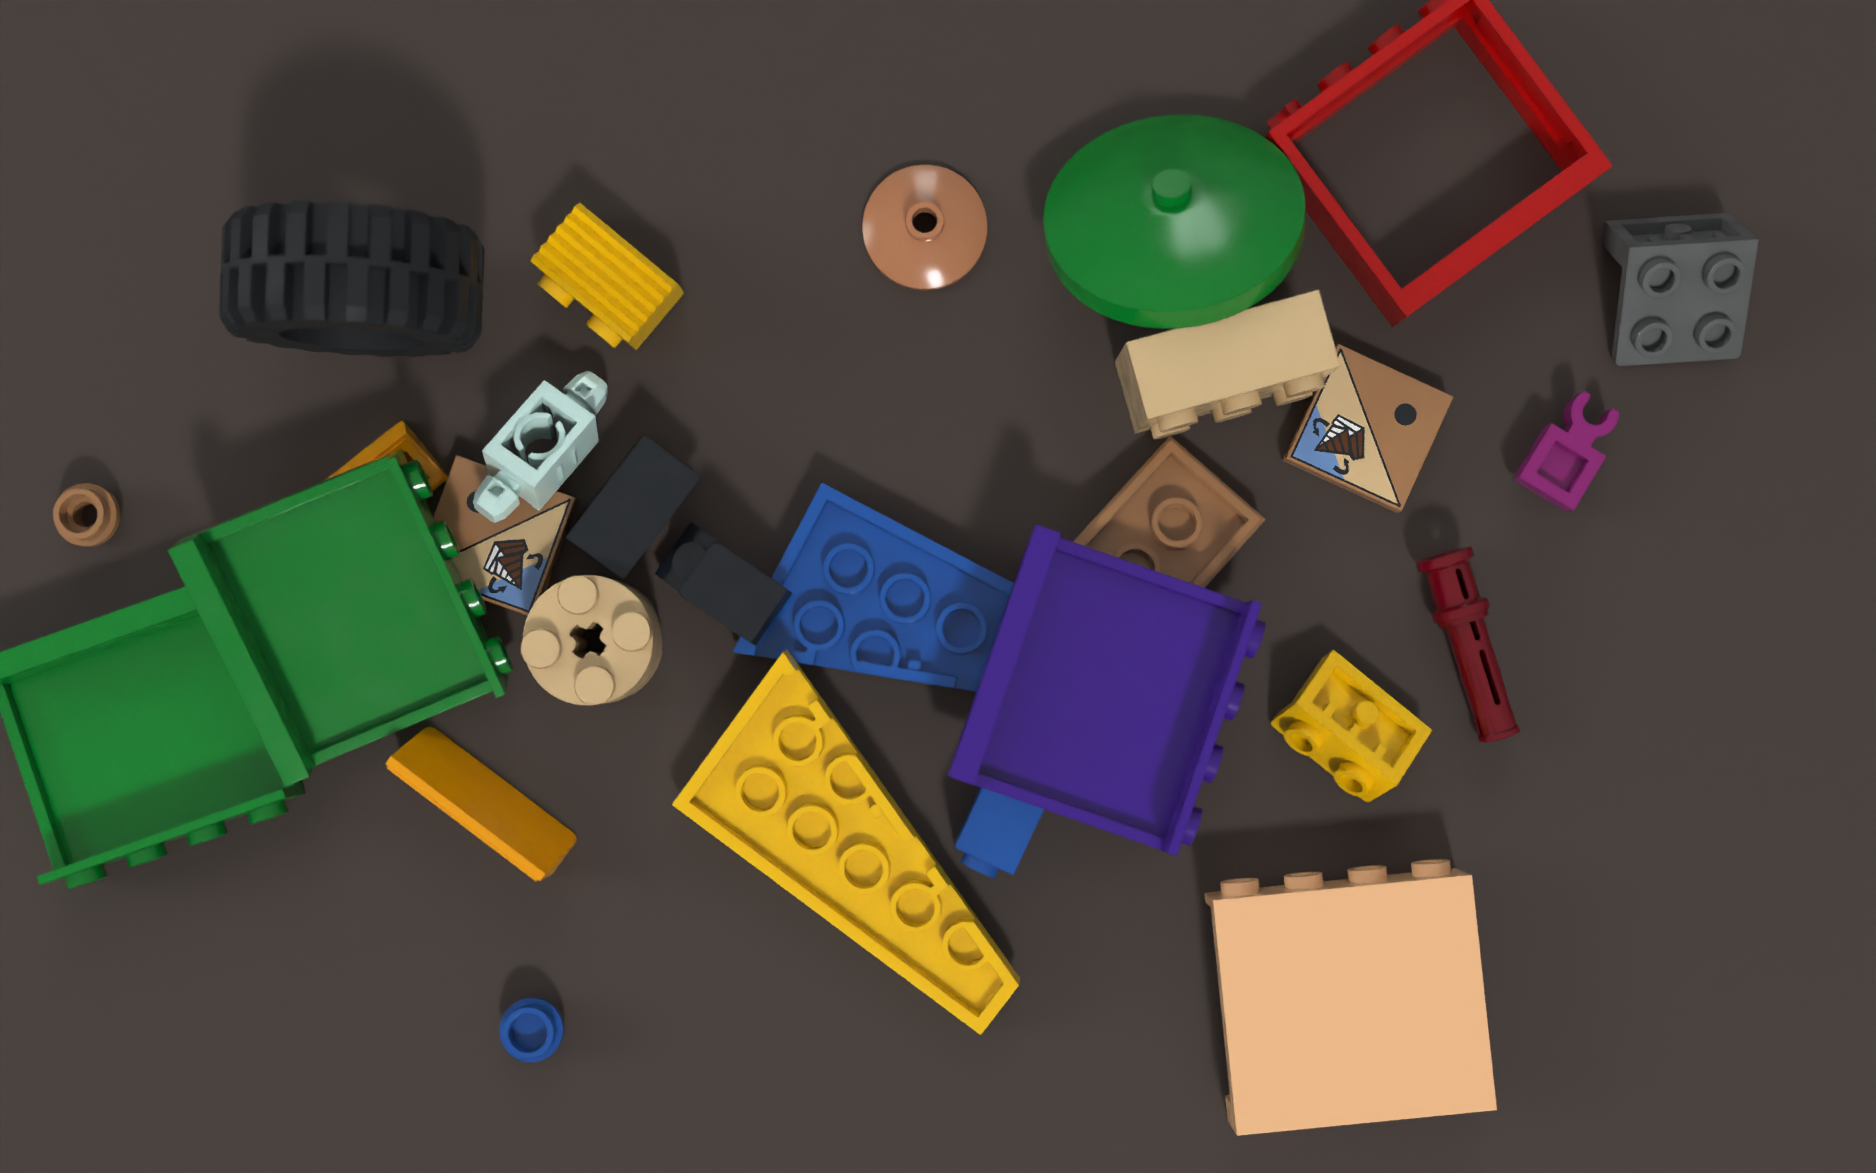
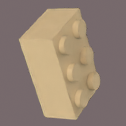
(1227, 365)

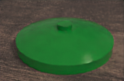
(1174, 221)

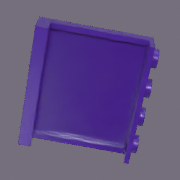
(1107, 692)

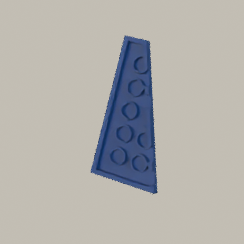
(881, 599)

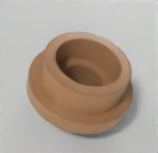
(69, 509)

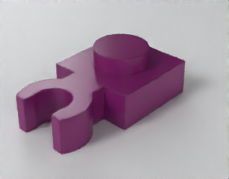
(1562, 459)

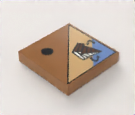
(1368, 430)
(509, 557)

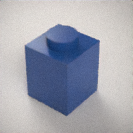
(996, 832)

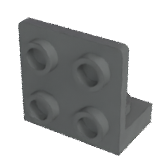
(1681, 287)

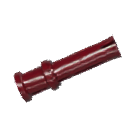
(1463, 614)

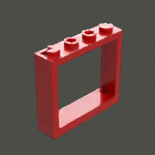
(1522, 85)

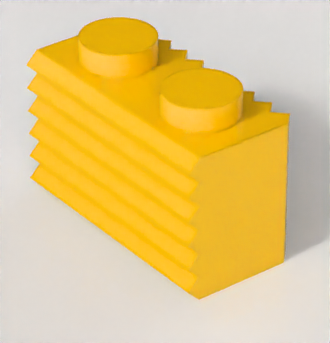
(606, 277)

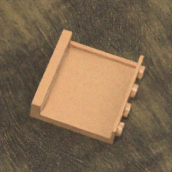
(1351, 998)

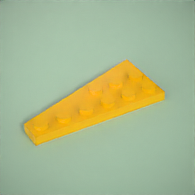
(821, 824)

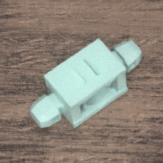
(505, 455)

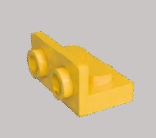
(1352, 728)

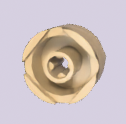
(556, 646)

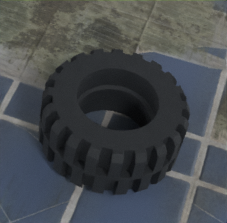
(351, 279)

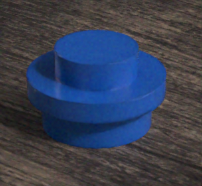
(531, 1029)

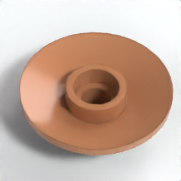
(916, 257)

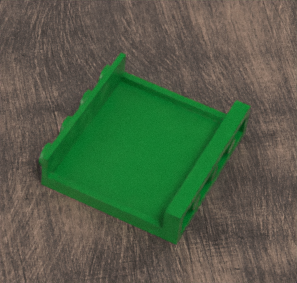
(342, 613)
(133, 739)

